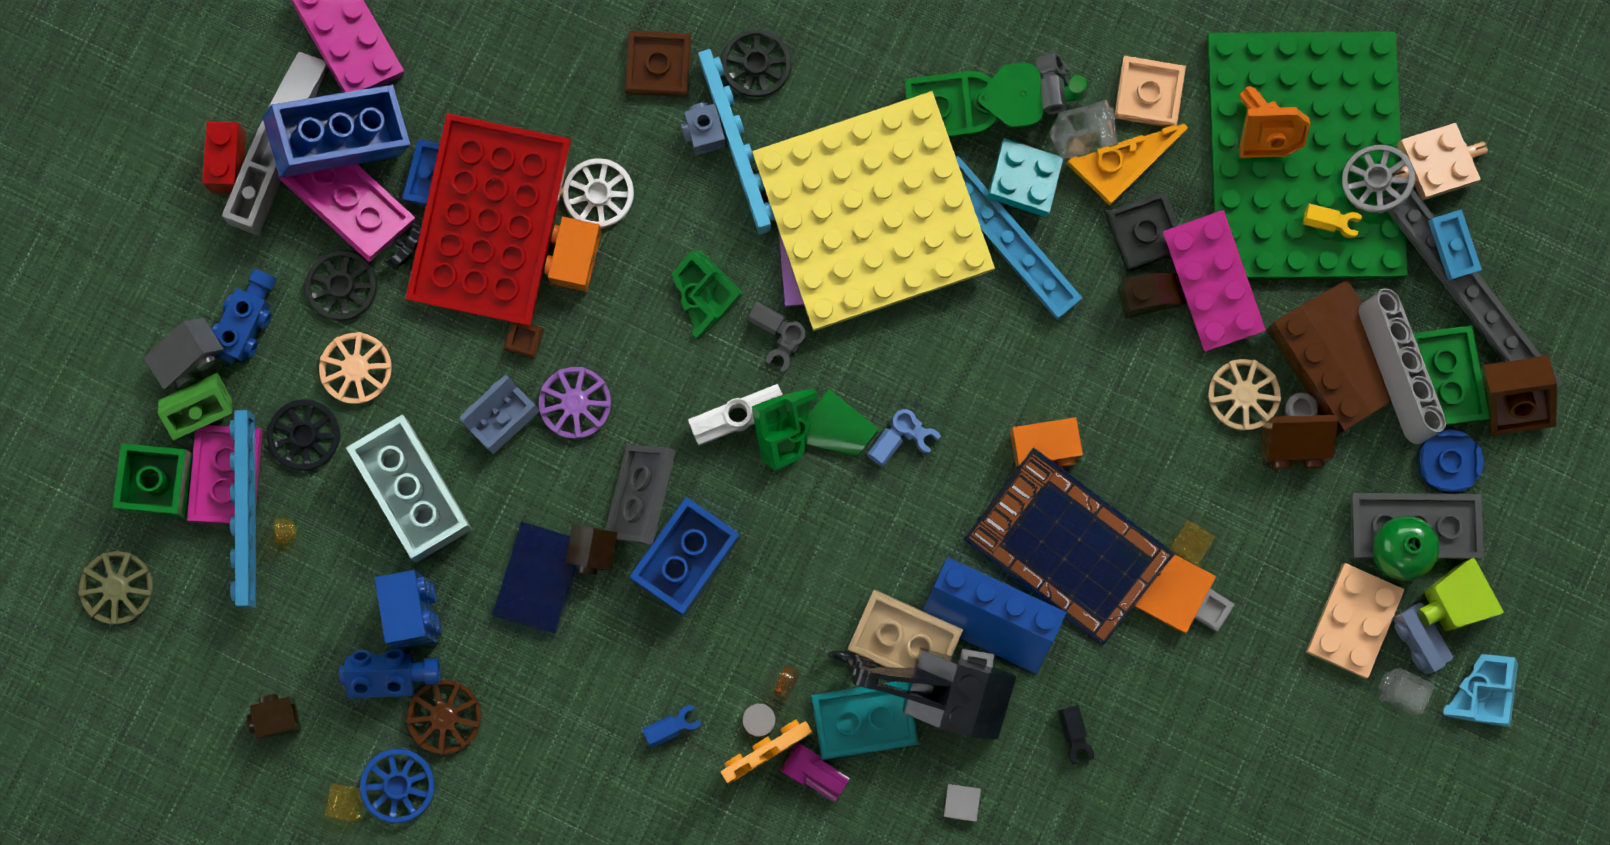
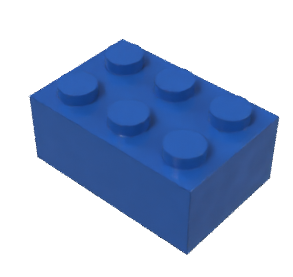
(685, 557)
(407, 610)

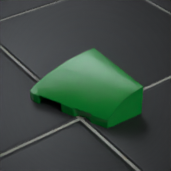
(704, 291)
(782, 427)
(838, 427)

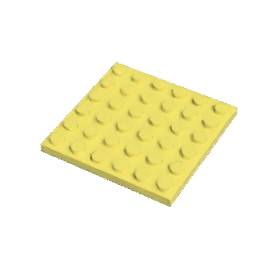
(873, 211)

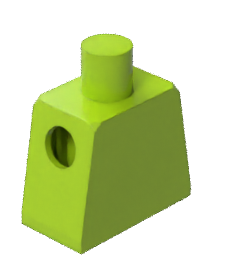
(1460, 598)

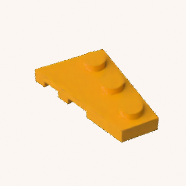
(765, 750)

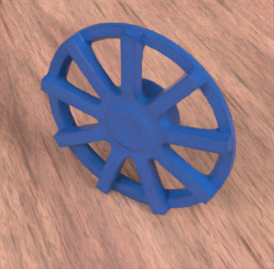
(396, 786)

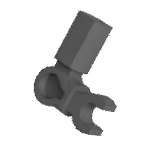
(1053, 80)
(791, 333)

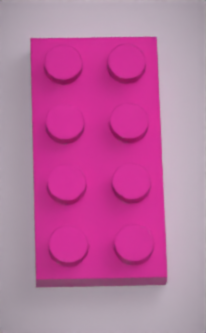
(350, 43)
(353, 207)
(1214, 280)

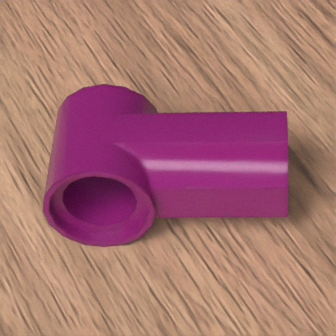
(810, 770)

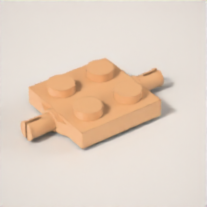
(1440, 161)

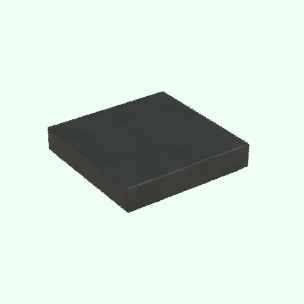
(1140, 229)

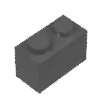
(183, 354)

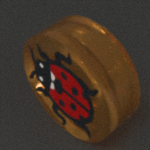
(786, 681)

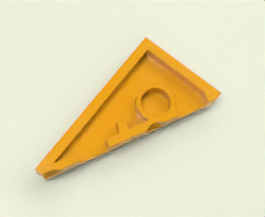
(1117, 167)

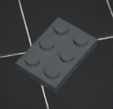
(640, 493)

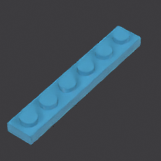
(1019, 249)
(244, 522)

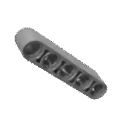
(1402, 366)

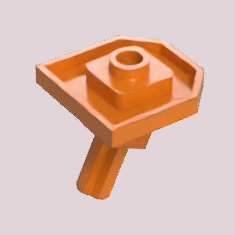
(1271, 129)

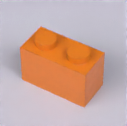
(573, 253)
(1055, 439)

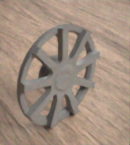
(1378, 179)

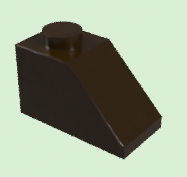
(1151, 294)

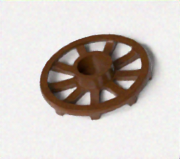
(444, 717)

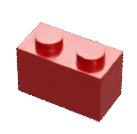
(223, 155)

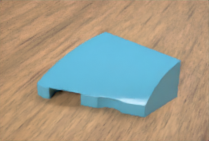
(1487, 692)

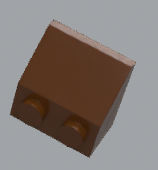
(1520, 395)
(1298, 441)

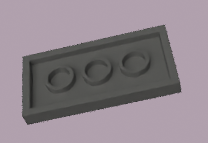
(1452, 516)

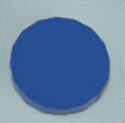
(1450, 461)

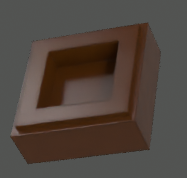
(524, 340)

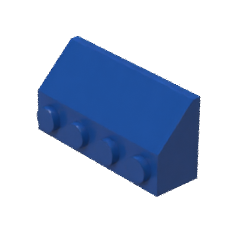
(995, 615)

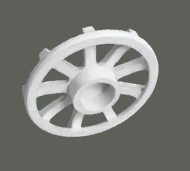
(598, 192)

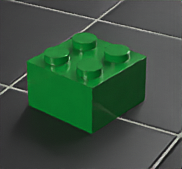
(153, 481)

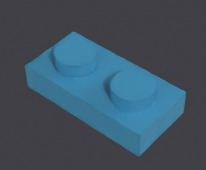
(1454, 245)

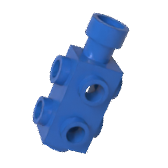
(244, 325)
(386, 674)

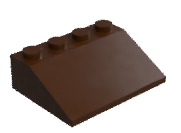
(1333, 355)

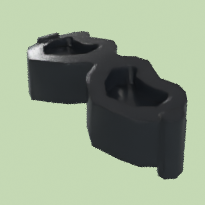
(406, 248)

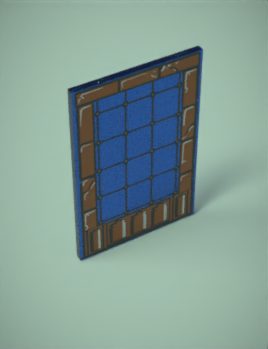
(1069, 546)

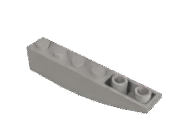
(258, 176)

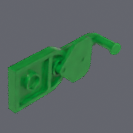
(1009, 96)

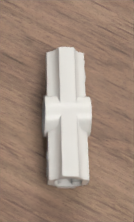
(717, 422)

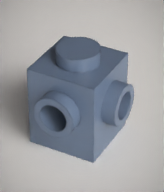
(703, 128)

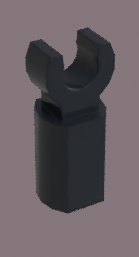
(1074, 732)

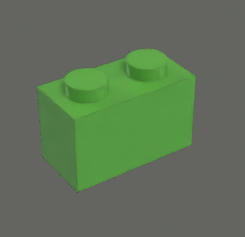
(195, 406)

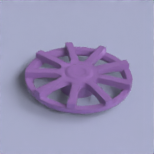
(574, 402)

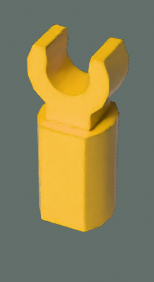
(1330, 220)

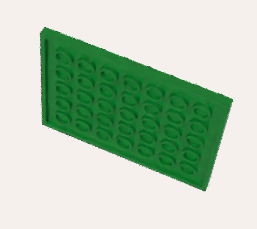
(1352, 103)

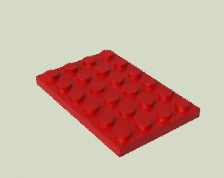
(488, 219)

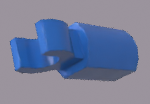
(669, 727)

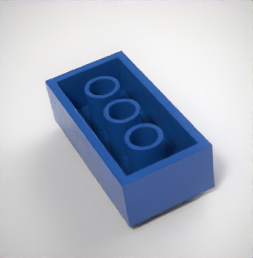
(335, 130)

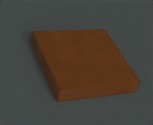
(658, 63)

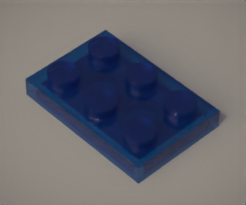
(536, 579)

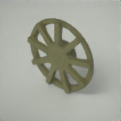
(115, 587)

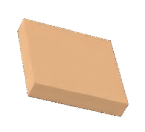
(1149, 91)

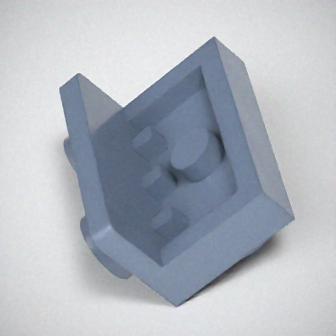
(499, 414)
(1425, 643)

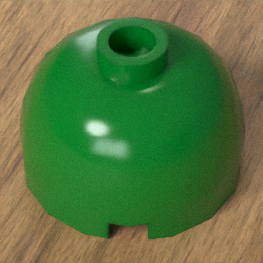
(1394, 554)

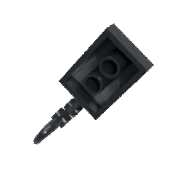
(942, 690)

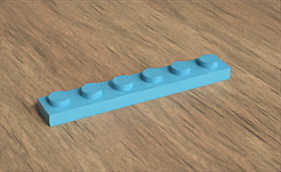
(732, 128)

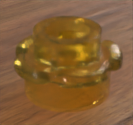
(284, 530)

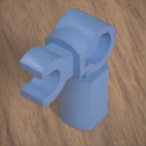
(901, 424)

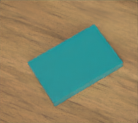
(862, 721)

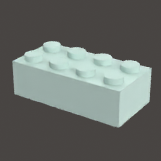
(409, 488)

